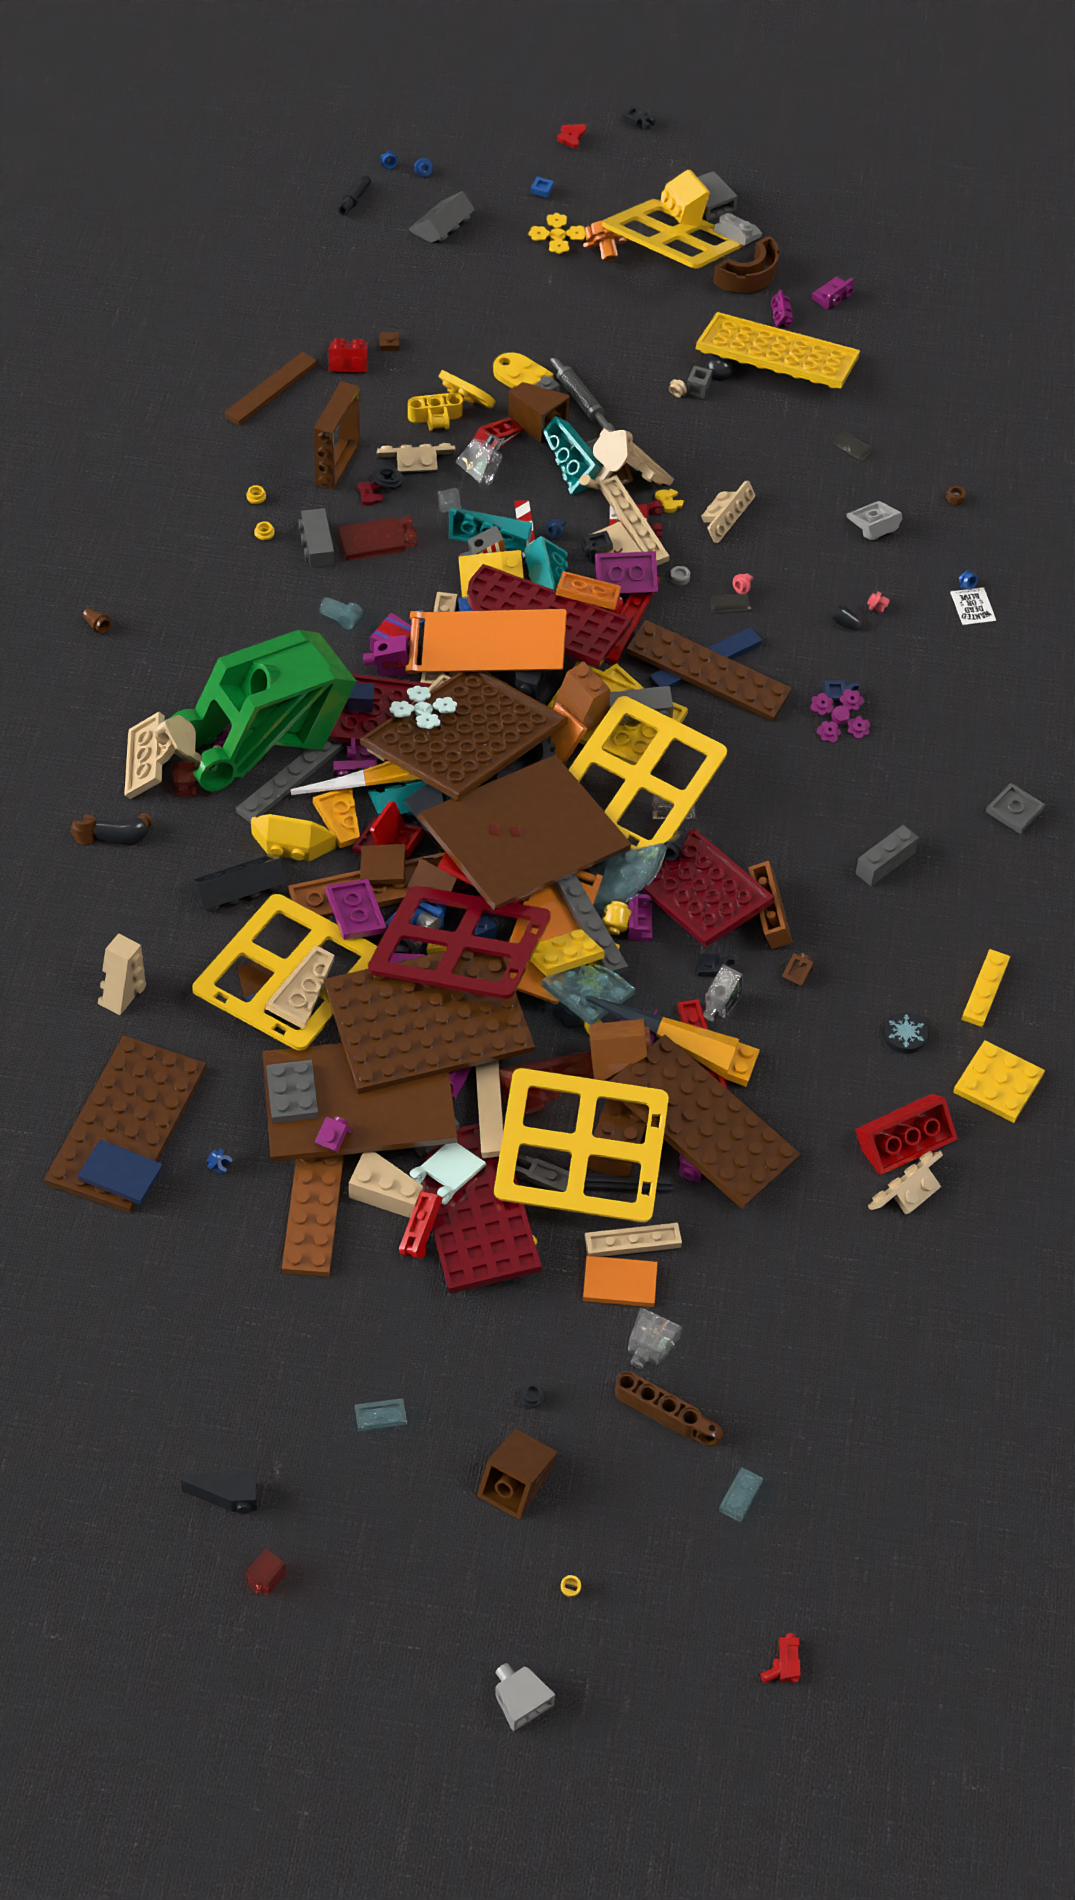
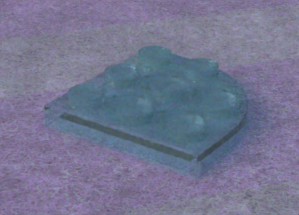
(629, 873)
(597, 981)

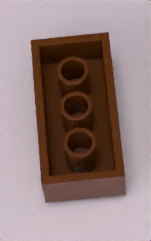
(617, 1124)

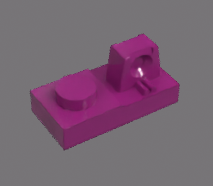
(347, 767)

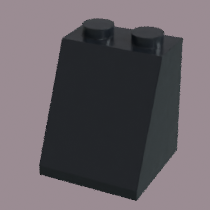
(531, 682)
(424, 799)

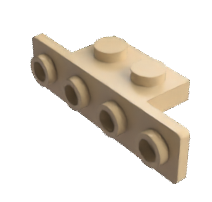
(416, 458)
(727, 509)
(911, 1188)

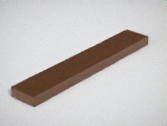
(270, 388)

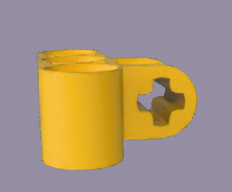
(435, 409)

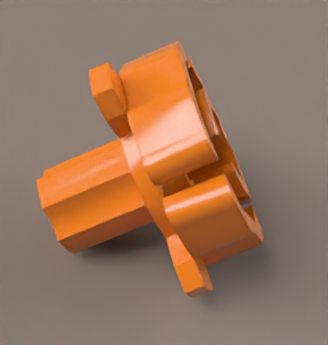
(605, 239)

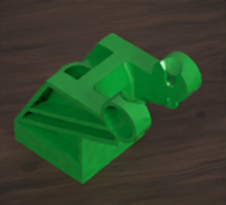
(272, 695)

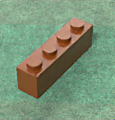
(773, 917)

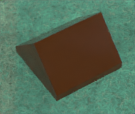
(430, 876)

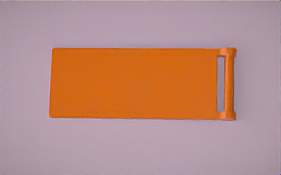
(488, 641)
(559, 924)

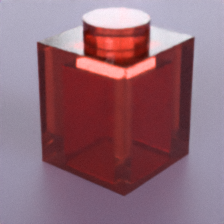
(184, 779)
(265, 1572)

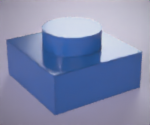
(542, 187)

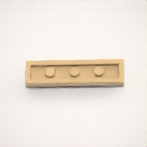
(633, 1240)

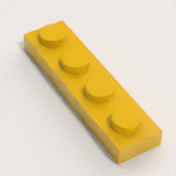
(985, 988)

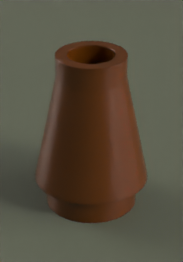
(98, 621)

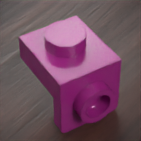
(333, 1133)
(688, 1171)

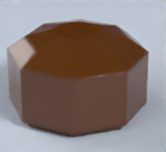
(956, 495)

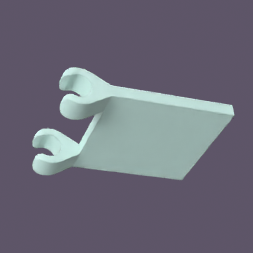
(450, 1167)

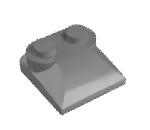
(737, 229)
(876, 519)

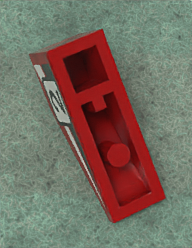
(503, 429)

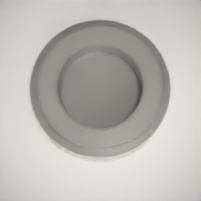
(680, 575)

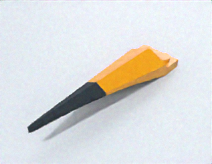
(714, 1050)

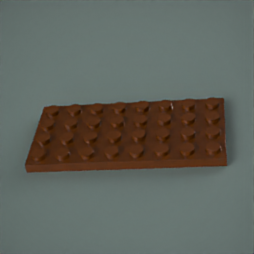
(129, 1107)
(709, 1123)

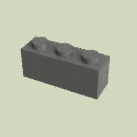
(316, 538)
(655, 698)
(886, 855)

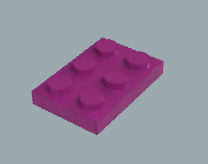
(631, 570)
(355, 909)

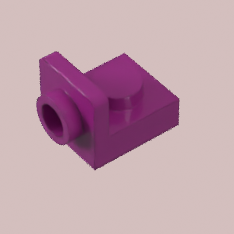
(359, 752)

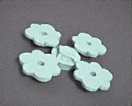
(422, 709)

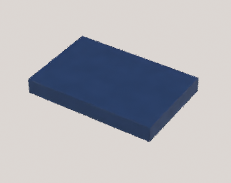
(120, 1171)

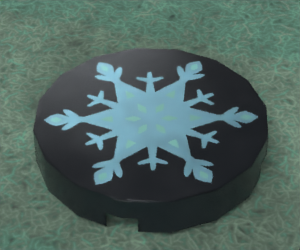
(905, 1032)

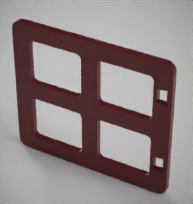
(459, 942)

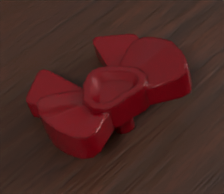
(368, 497)

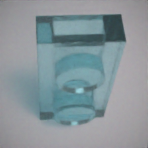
(380, 1414)
(740, 1494)

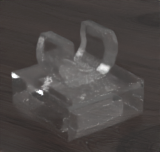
(449, 499)

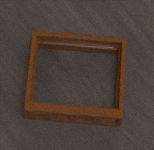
(343, 411)

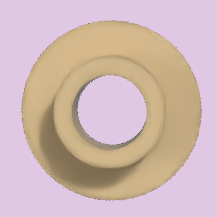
(677, 388)

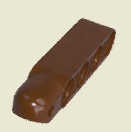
(662, 1399)

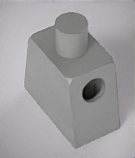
(522, 1695)

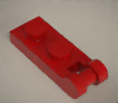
(420, 1225)

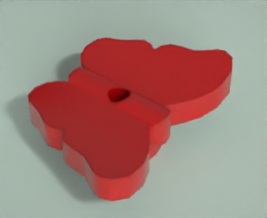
(571, 134)

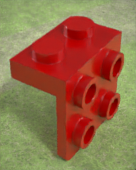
(348, 355)
(391, 829)

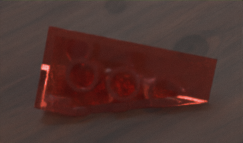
(573, 1065)

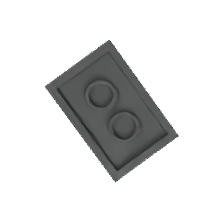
(292, 1091)

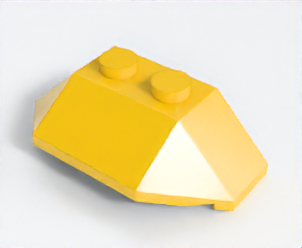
(292, 837)

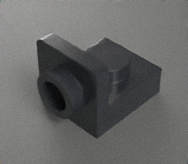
(596, 544)

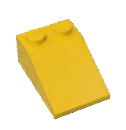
(506, 561)

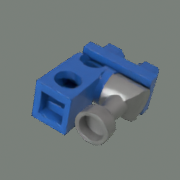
(425, 916)

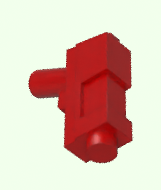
(788, 1664)

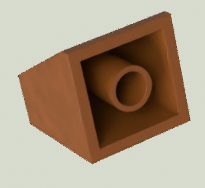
(584, 696)
(617, 1045)

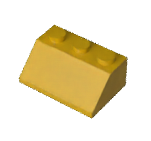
(686, 198)

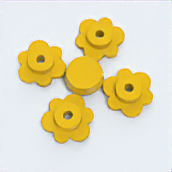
(557, 235)

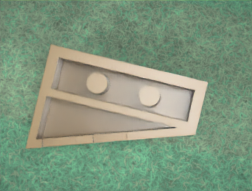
(123, 974)
(383, 1185)

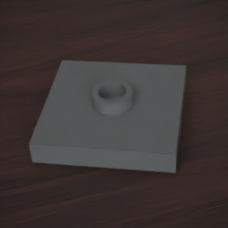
(1015, 808)

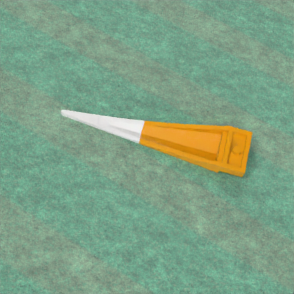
(379, 774)

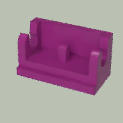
(640, 919)

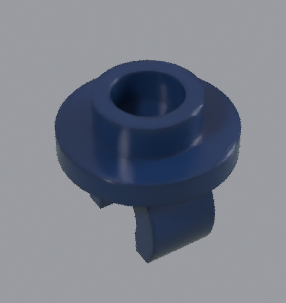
(555, 528)

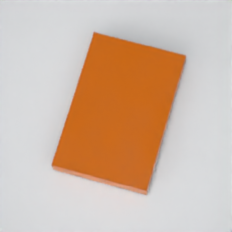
(588, 590)
(620, 1281)

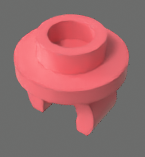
(742, 583)
(878, 602)

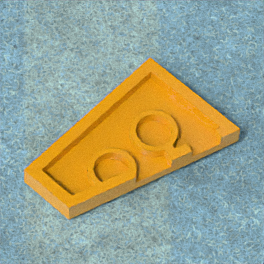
(339, 815)

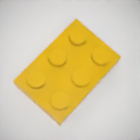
(566, 952)

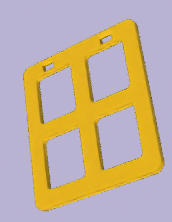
(669, 234)
(639, 775)
(242, 945)
(580, 1145)

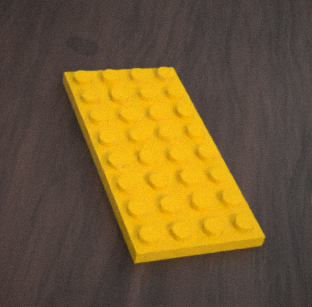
(778, 350)

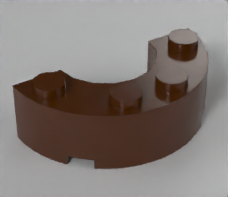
(752, 275)

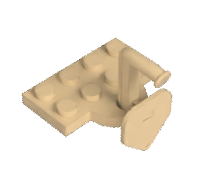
(614, 450)
(152, 745)

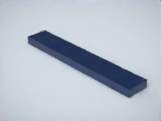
(729, 647)

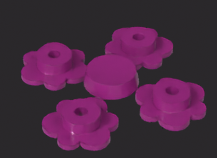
(840, 715)

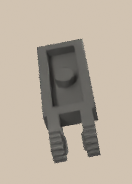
(542, 1173)

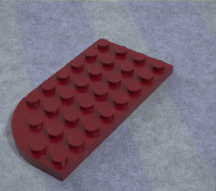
(589, 628)
(478, 1234)

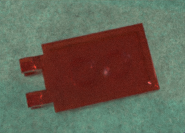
(377, 537)

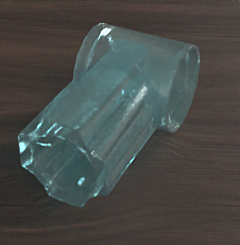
(346, 615)

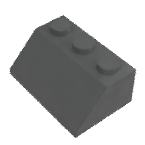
(443, 218)

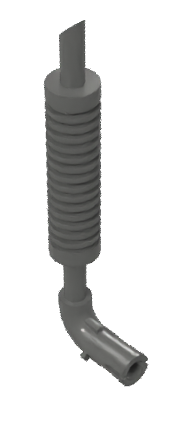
(582, 397)

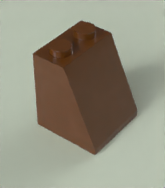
(536, 407)
(516, 1473)

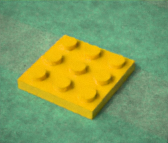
(999, 1081)

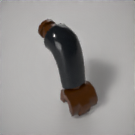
(118, 832)

